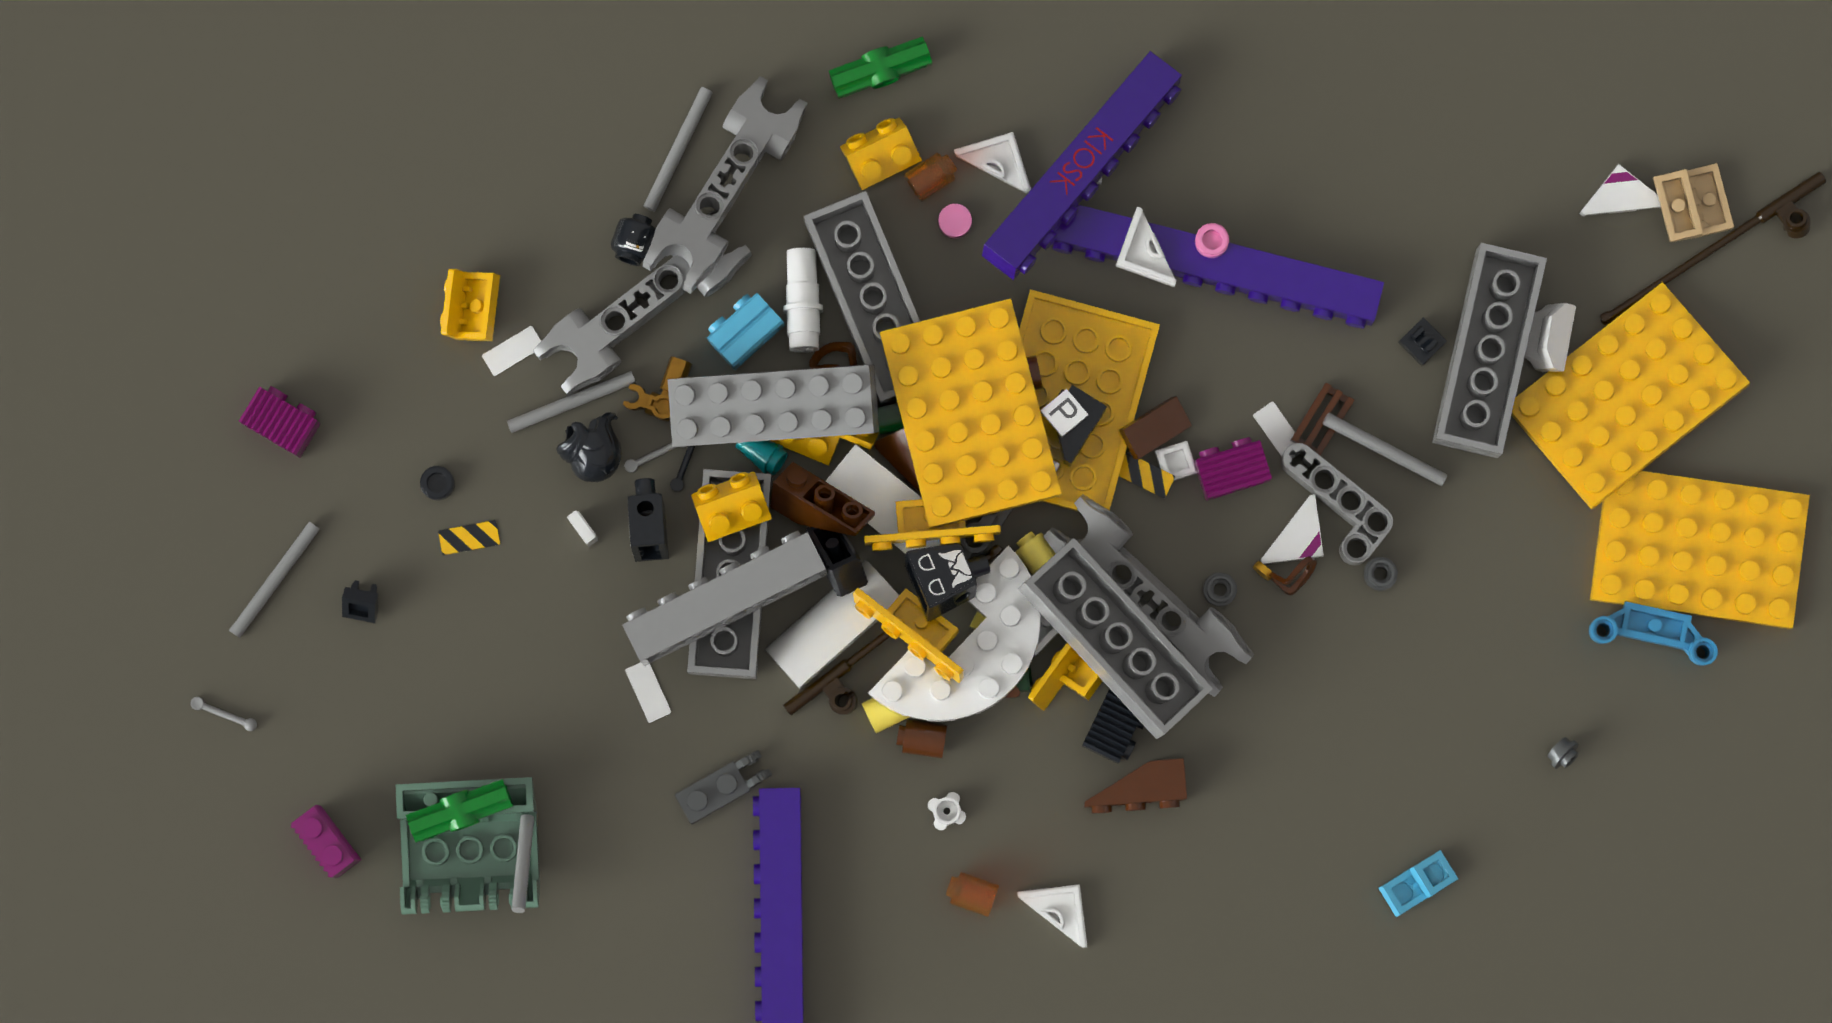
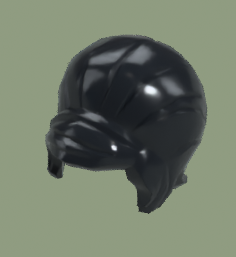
(592, 451)

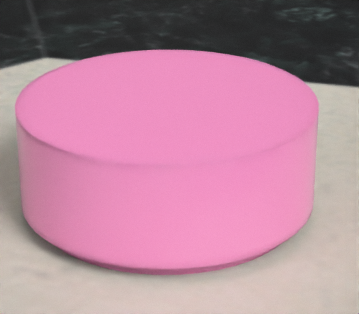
(955, 221)
(1212, 240)

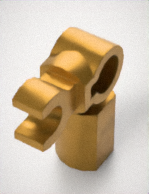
(656, 403)

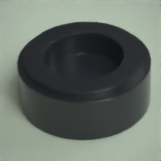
(437, 483)

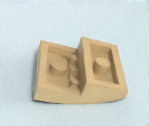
(1693, 203)

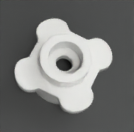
(943, 820)

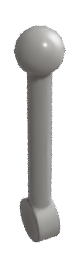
(632, 465)
(198, 704)

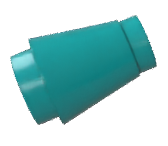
(764, 455)

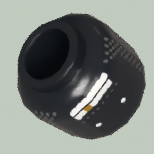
(633, 239)

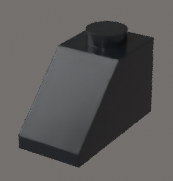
(1076, 438)

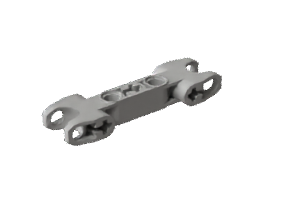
(694, 234)
(594, 341)
(1196, 636)

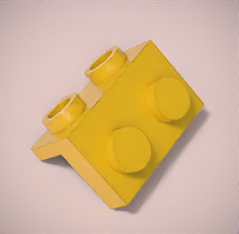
(880, 152)
(470, 305)
(731, 505)

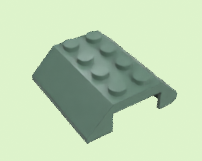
(466, 861)

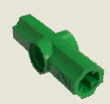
(880, 67)
(459, 810)

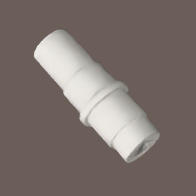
(802, 300)

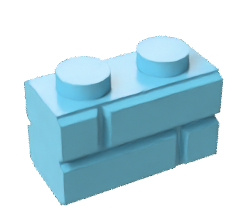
(744, 330)

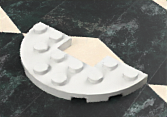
(991, 656)

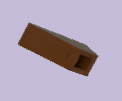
(817, 503)
(1151, 783)

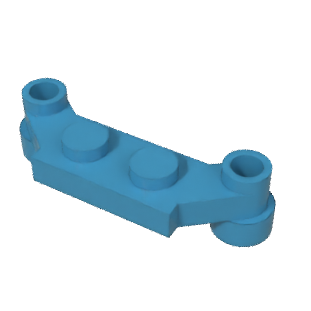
(1656, 627)

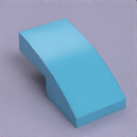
(1418, 883)

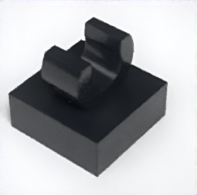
(1422, 341)
(359, 603)

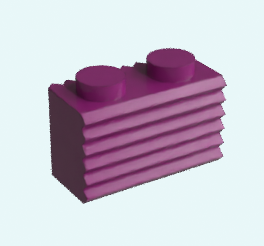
(280, 421)
(1232, 469)
(325, 841)

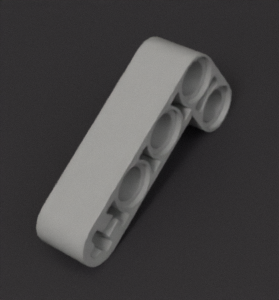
(1332, 498)

